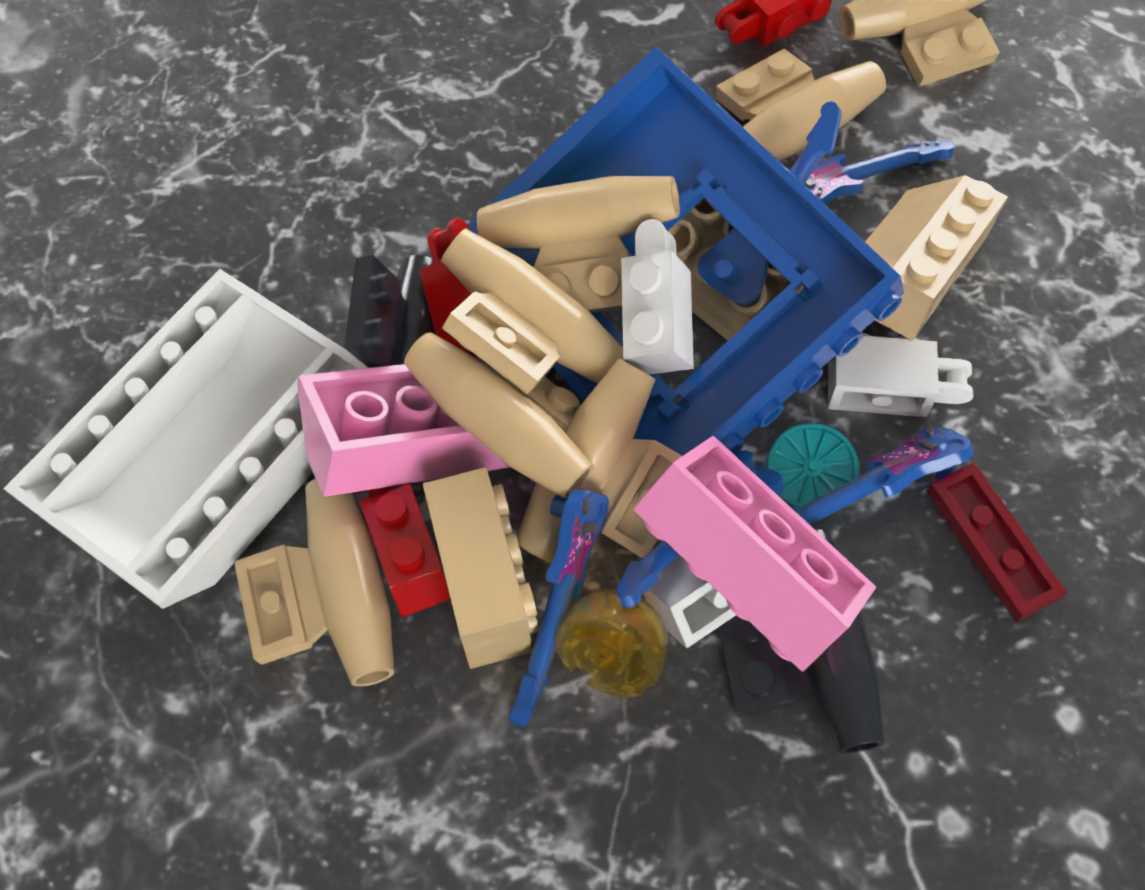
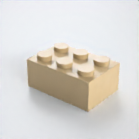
(482, 567)

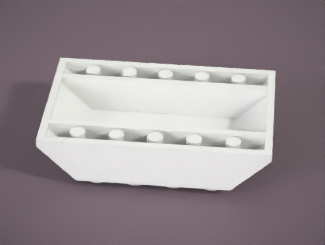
(186, 444)

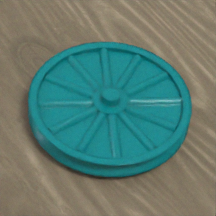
(812, 462)

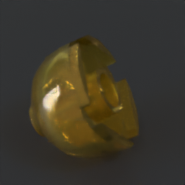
(613, 643)

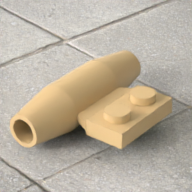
(937, 35)
(787, 101)
(581, 230)
(522, 318)
(514, 426)
(622, 465)
(330, 586)

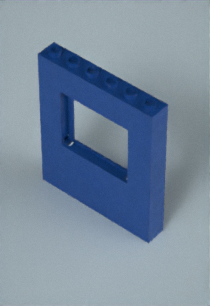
(669, 126)

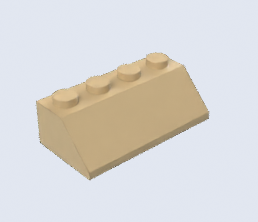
(931, 242)

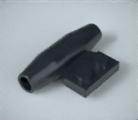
(386, 311)
(840, 678)

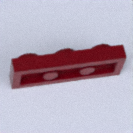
(996, 542)

